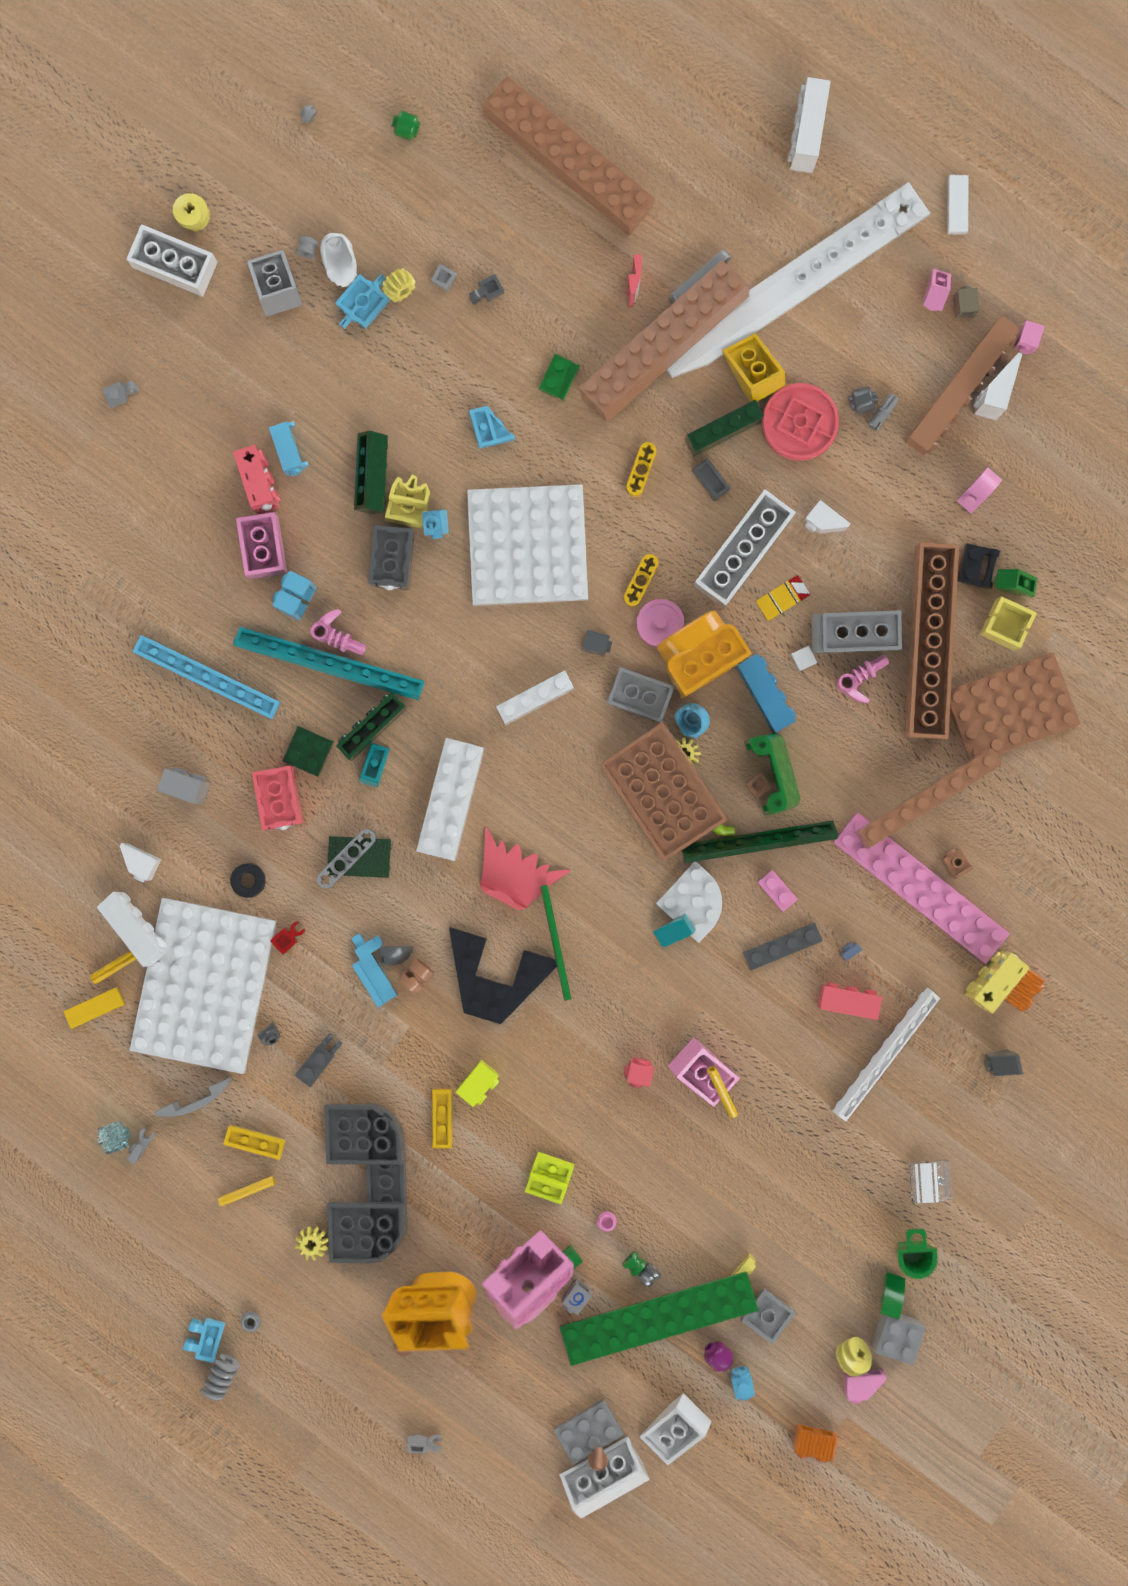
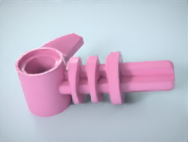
(331, 635)
(860, 674)

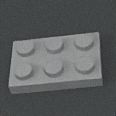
(640, 695)
(587, 1430)

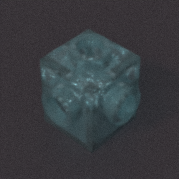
(113, 1137)

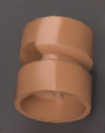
(415, 976)

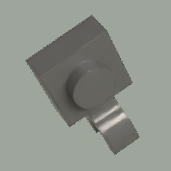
(489, 288)

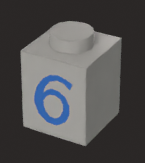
(576, 1297)

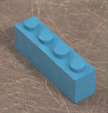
(765, 693)

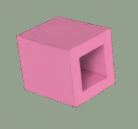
(1029, 337)

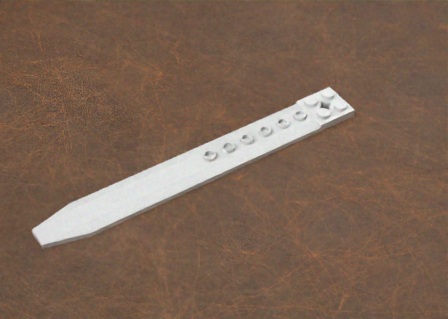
(808, 275)

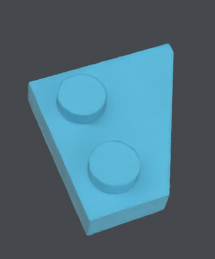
(488, 428)

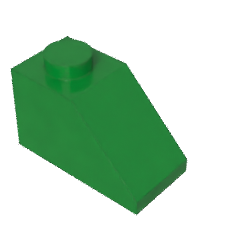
(1015, 582)

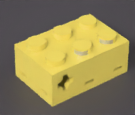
(996, 980)

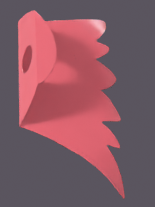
(510, 877)

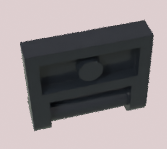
(971, 566)

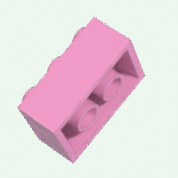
(261, 545)

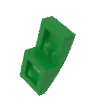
(893, 1296)

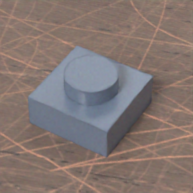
(850, 950)

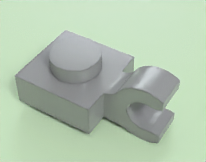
(117, 393)
(137, 1150)
(420, 1444)

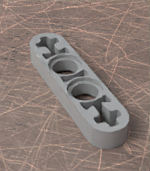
(722, 255)
(346, 858)

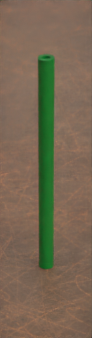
(555, 942)

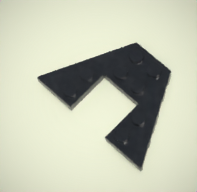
(487, 997)

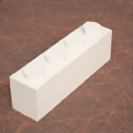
(535, 697)
(132, 928)

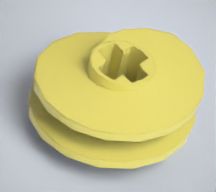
(191, 212)
(854, 1356)

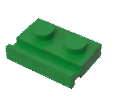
(559, 377)

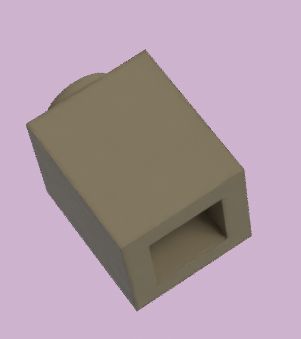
(966, 302)

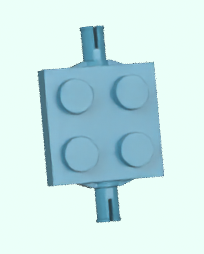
(362, 301)

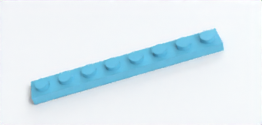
(206, 677)

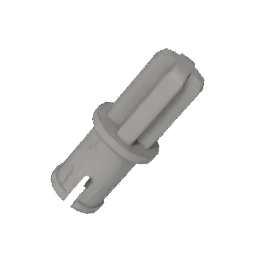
(883, 412)

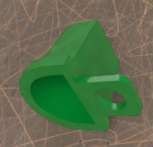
(916, 1257)

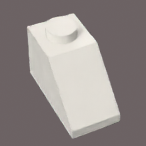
(825, 520)
(139, 862)

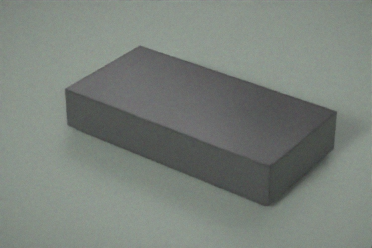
(711, 479)

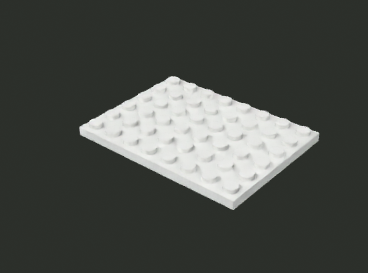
(206, 989)

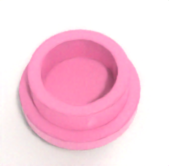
(606, 1221)

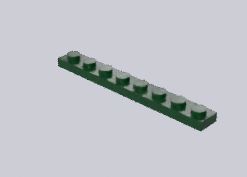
(760, 841)

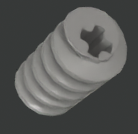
(221, 1378)

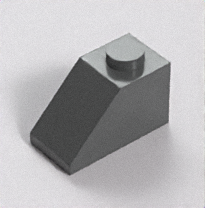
(1003, 1063)

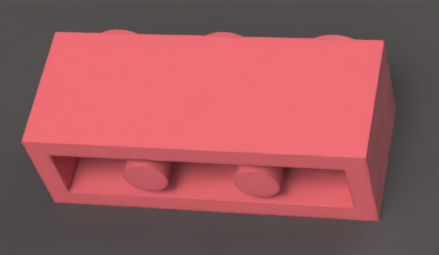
(849, 1001)

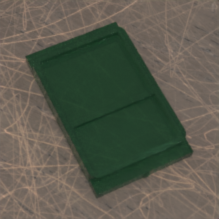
(372, 864)

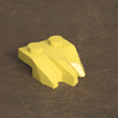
(407, 502)

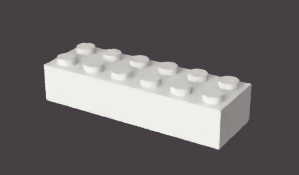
(744, 549)
(450, 799)

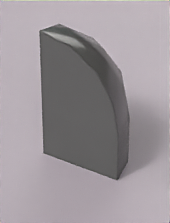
(394, 954)

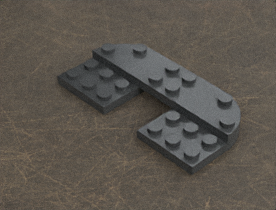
(375, 1138)

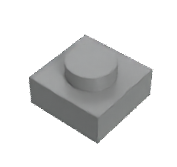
(444, 277)

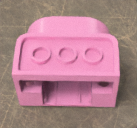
(535, 1266)

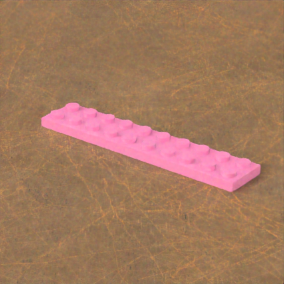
(924, 891)

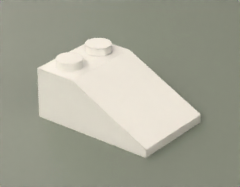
(995, 398)
(676, 1429)

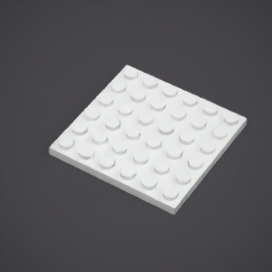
(527, 545)

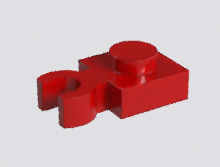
(286, 939)

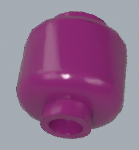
(718, 1356)

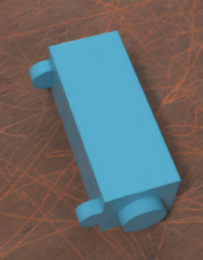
(287, 449)

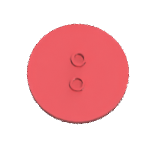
(800, 422)

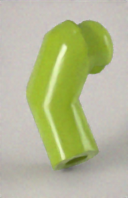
(724, 830)

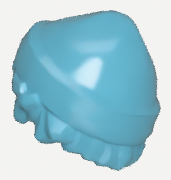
(692, 720)

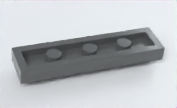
(782, 946)

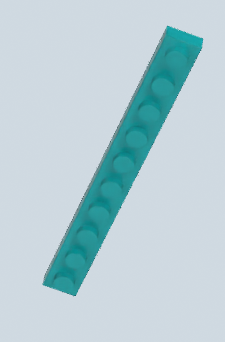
(329, 663)

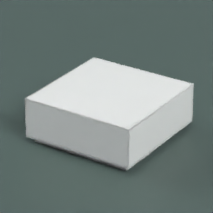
(803, 658)

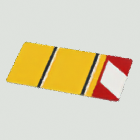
(783, 597)

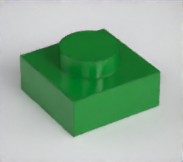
(573, 1256)

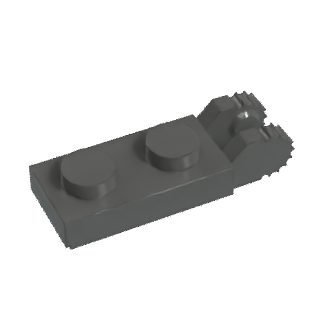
(317, 1062)

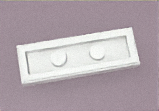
(957, 204)

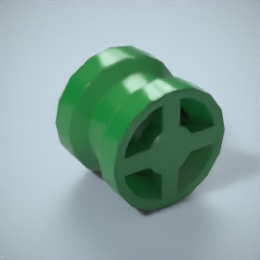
(634, 1263)

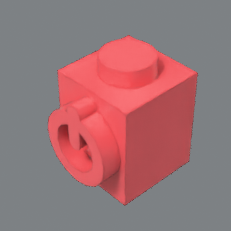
(639, 1072)

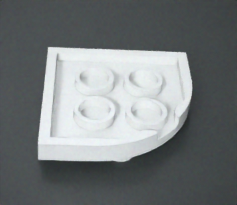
(697, 896)

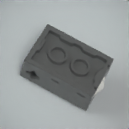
(391, 557)

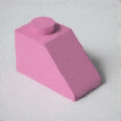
(937, 290)
(863, 1386)

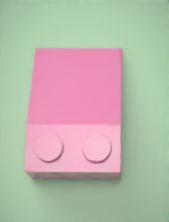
(692, 1066)

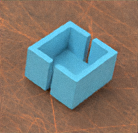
(297, 586)

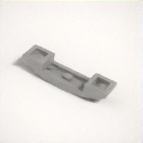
(174, 1109)

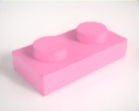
(777, 890)

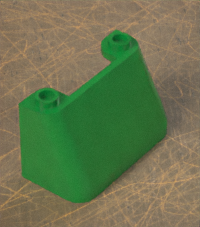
(782, 770)

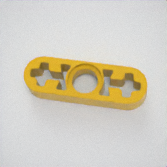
(641, 484)
(642, 565)

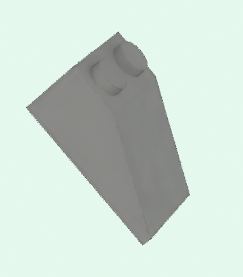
(274, 283)

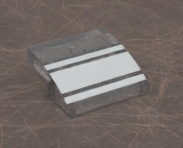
(931, 1181)

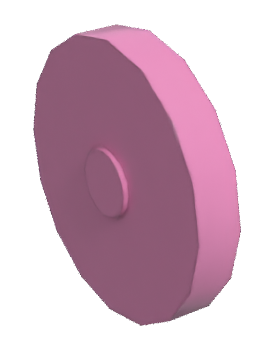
(658, 621)

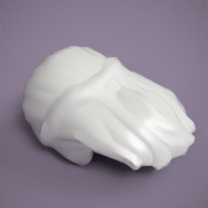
(338, 259)

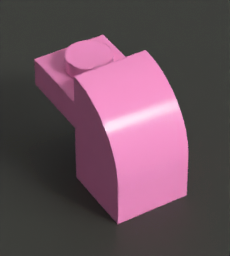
(979, 490)

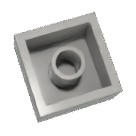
(183, 786)
(898, 1338)

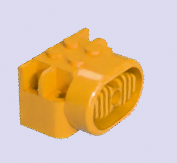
(702, 652)
(431, 1312)

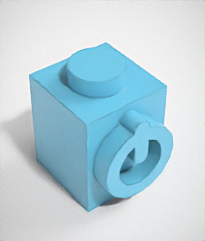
(435, 523)
(742, 1383)

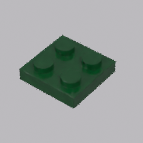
(308, 751)

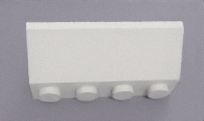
(594, 1489)

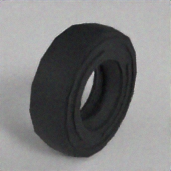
(239, 871)

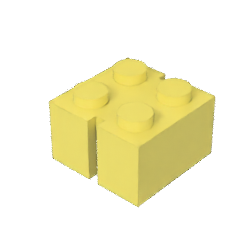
(1006, 622)

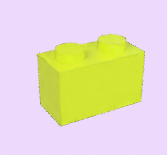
(477, 1084)

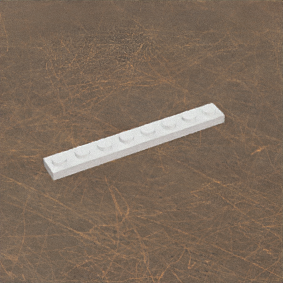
(886, 1054)

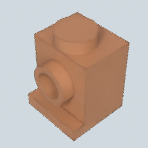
(949, 859)

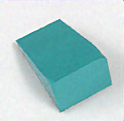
(374, 765)
(674, 931)

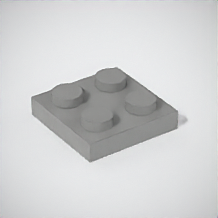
(771, 1317)

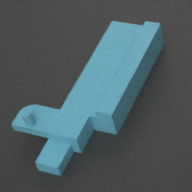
(371, 972)

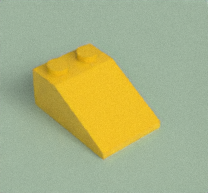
(754, 368)

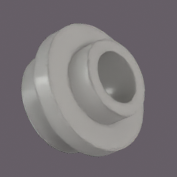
(308, 114)
(250, 1327)

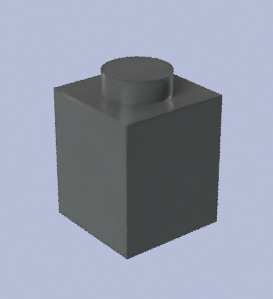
(596, 643)

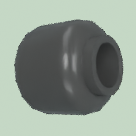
(863, 400)

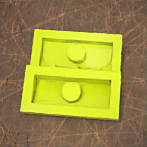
(549, 1178)

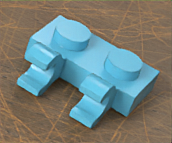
(210, 1338)

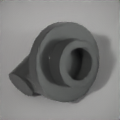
(269, 1035)

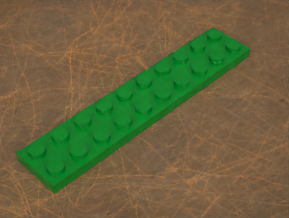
(659, 1318)

